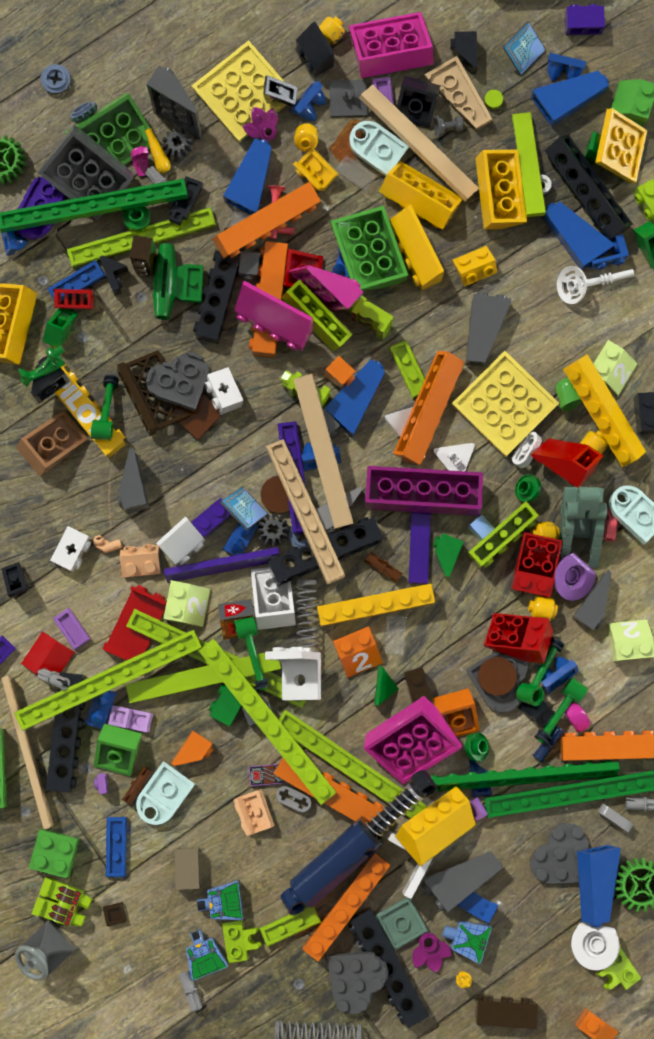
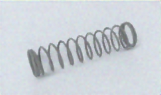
(302, 583)
(279, 1023)

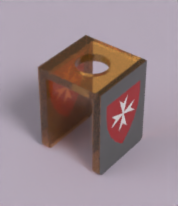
(234, 611)

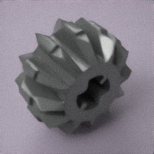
(172, 138)
(274, 523)

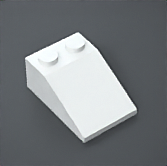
(181, 542)
(272, 603)

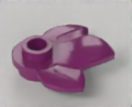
(260, 122)
(432, 954)

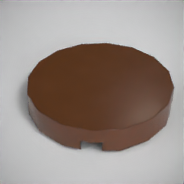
(274, 496)
(497, 676)

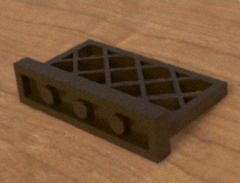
(138, 399)

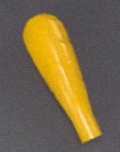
(159, 157)

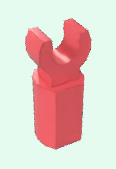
(610, 528)

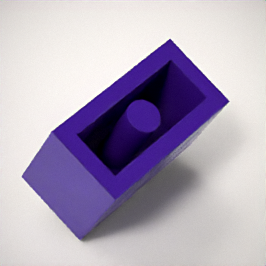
(584, 20)
(211, 519)

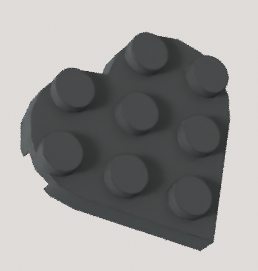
(179, 381)
(503, 702)
(558, 858)
(355, 979)

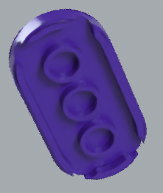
(39, 193)

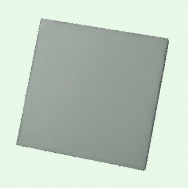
(401, 923)

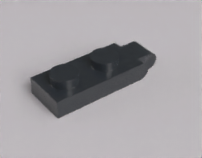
(182, 208)

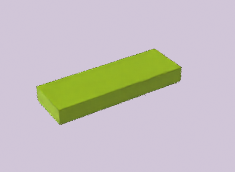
(408, 367)
(289, 925)

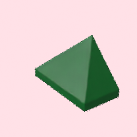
(384, 687)

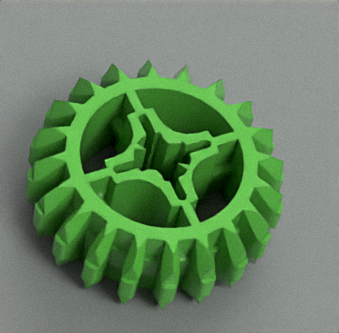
(6, 154)
(627, 872)

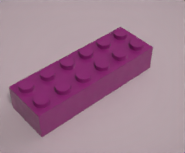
(424, 490)

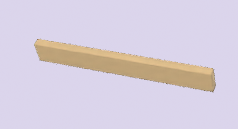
(418, 142)
(323, 451)
(305, 511)
(28, 755)

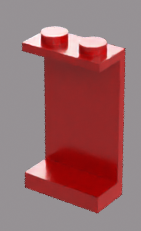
(125, 641)

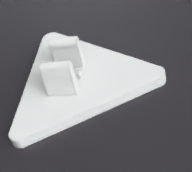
(398, 420)
(455, 457)

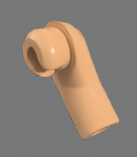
(106, 546)

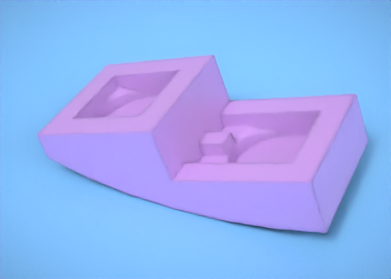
(130, 718)

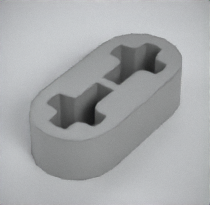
(291, 803)
(615, 818)

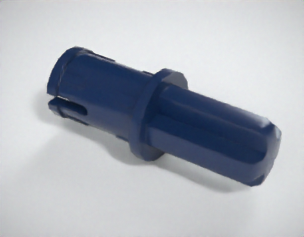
(543, 750)

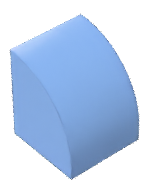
(481, 527)

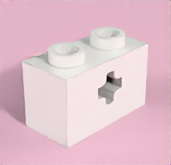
(225, 382)
(63, 557)

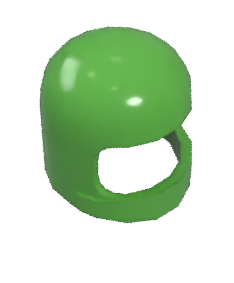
(566, 395)

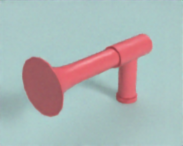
(276, 192)

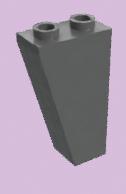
(484, 325)
(460, 881)

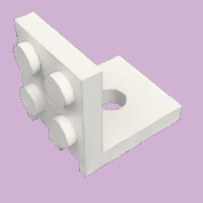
(298, 662)
(417, 873)

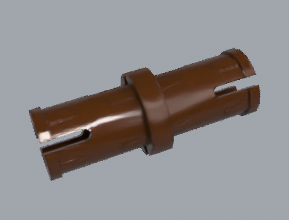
(383, 567)
(137, 786)

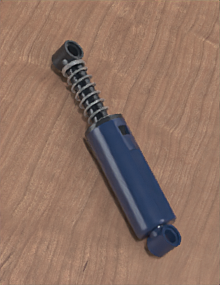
(352, 848)

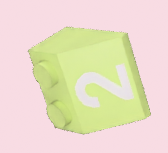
(614, 366)
(186, 603)
(631, 640)

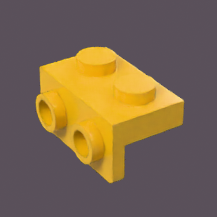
(316, 170)
(475, 265)

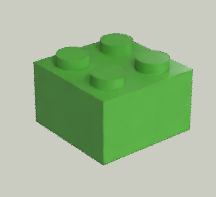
(54, 853)

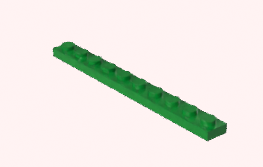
(92, 205)
(527, 776)
(569, 794)

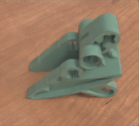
(582, 517)

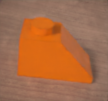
(340, 372)
(193, 750)
(595, 1026)

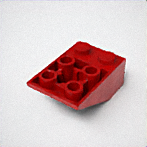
(568, 459)
(536, 565)
(520, 636)

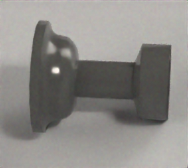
(440, 126)

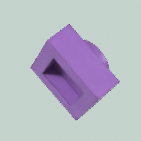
(101, 783)
(477, 809)

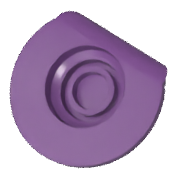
(573, 578)

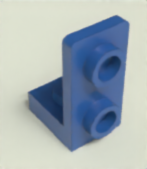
(621, 255)
(479, 907)

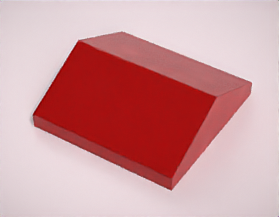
(299, 259)
(47, 655)

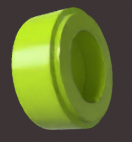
(493, 99)

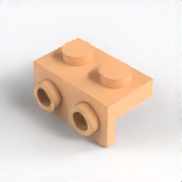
(140, 560)
(253, 812)

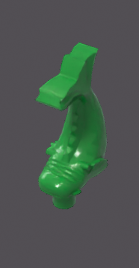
(50, 365)

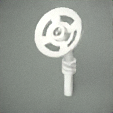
(581, 285)

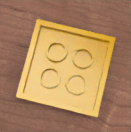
(621, 146)

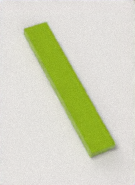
(528, 164)

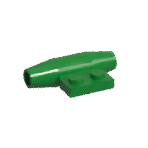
(174, 282)

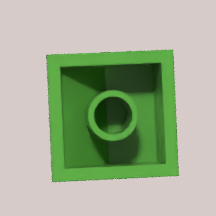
(634, 100)
(117, 749)

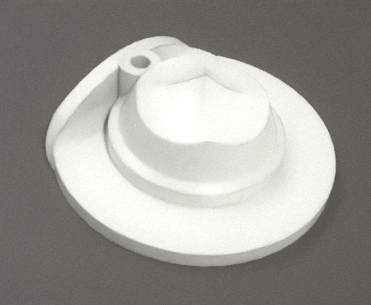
(595, 946)

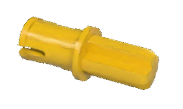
(463, 979)

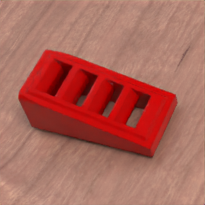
(57, 298)

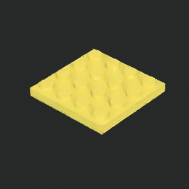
(236, 88)
(505, 403)

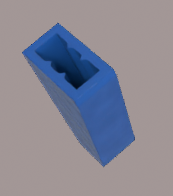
(567, 96)
(249, 180)
(576, 235)
(353, 401)
(597, 882)

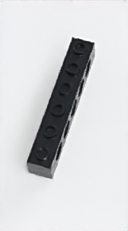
(597, 190)
(212, 332)
(354, 545)
(56, 760)
(417, 1011)

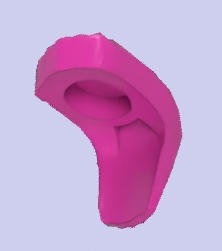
(140, 160)
(577, 717)

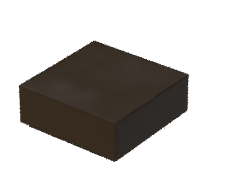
(114, 914)

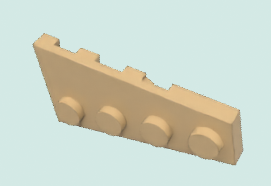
(460, 92)

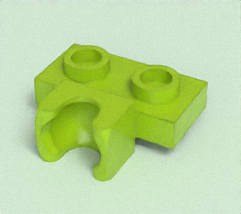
(239, 940)
(620, 973)

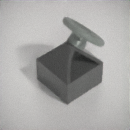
(44, 951)

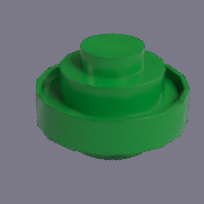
(136, 218)
(528, 488)
(476, 747)

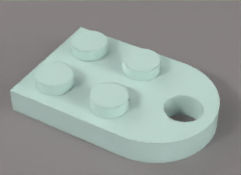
(379, 146)
(635, 513)
(164, 793)

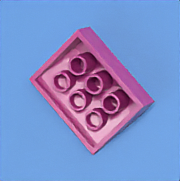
(391, 45)
(332, 289)
(273, 316)
(412, 740)

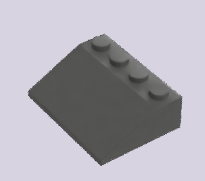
(173, 102)
(84, 168)

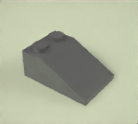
(132, 487)

